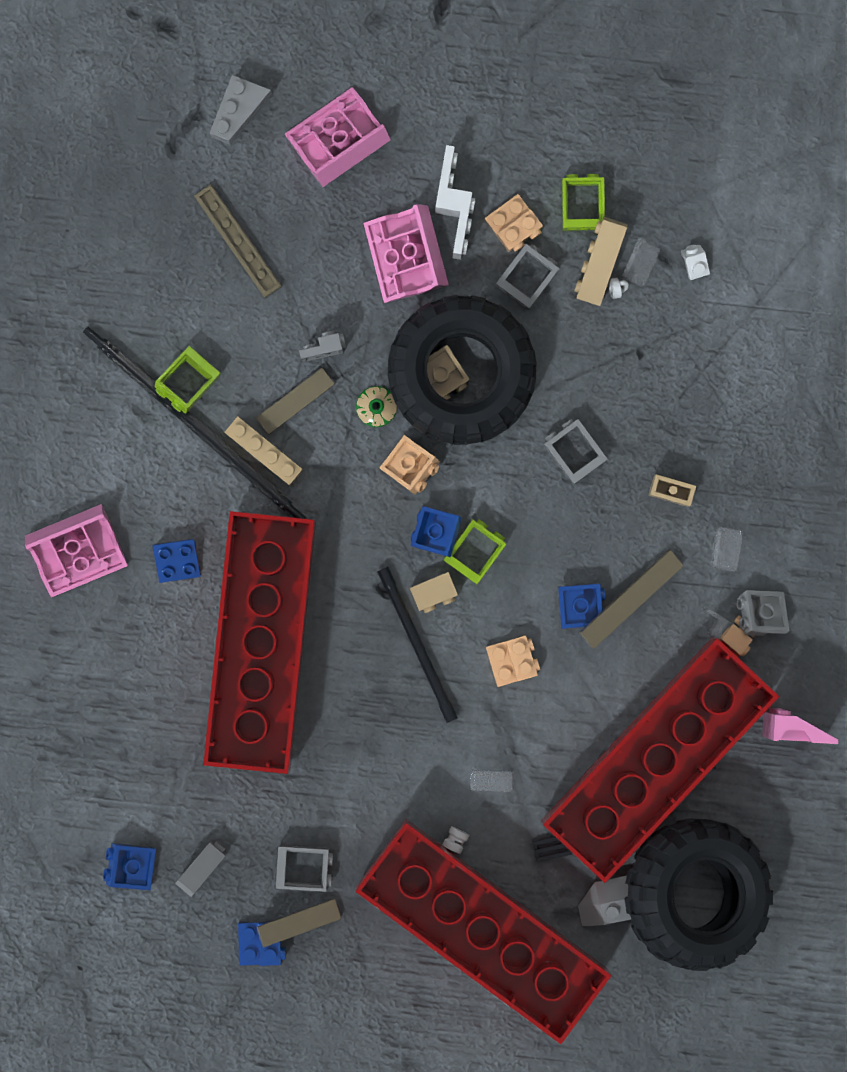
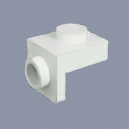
(695, 261)

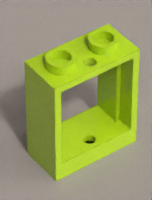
(582, 224)
(200, 365)
(481, 527)

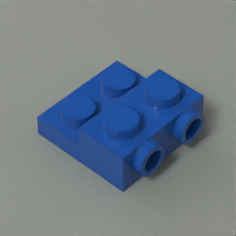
(435, 531)
(580, 604)
(129, 866)
(251, 949)

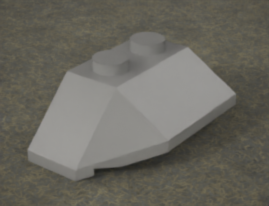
(605, 903)

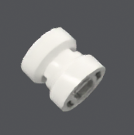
(455, 840)

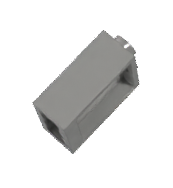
(513, 292)
(553, 437)
(282, 863)

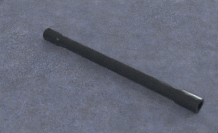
(390, 585)

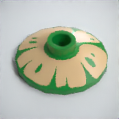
(378, 417)

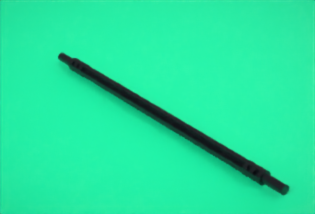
(195, 425)

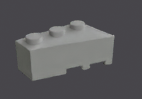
(237, 108)

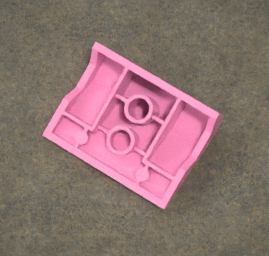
(337, 137)
(406, 253)
(76, 550)
(781, 725)

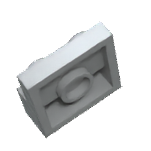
(330, 345)
(763, 612)

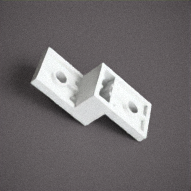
(454, 202)

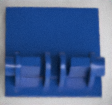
(176, 560)

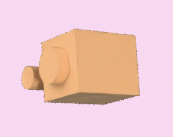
(735, 639)

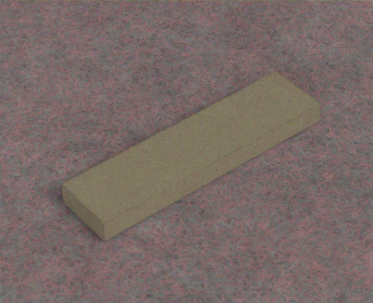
(295, 401)
(298, 922)

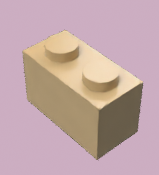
(672, 490)
(433, 592)

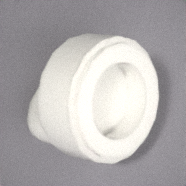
(615, 287)

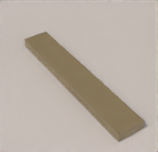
(237, 241)
(631, 599)

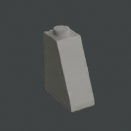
(201, 867)

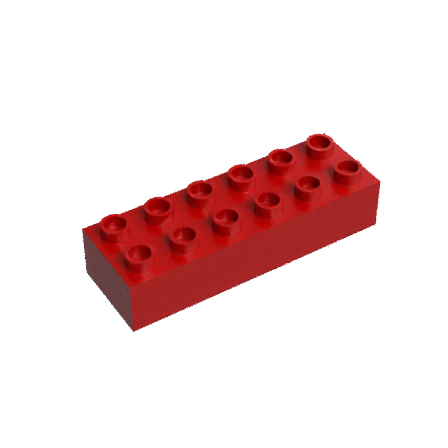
(259, 642)
(659, 759)
(483, 931)

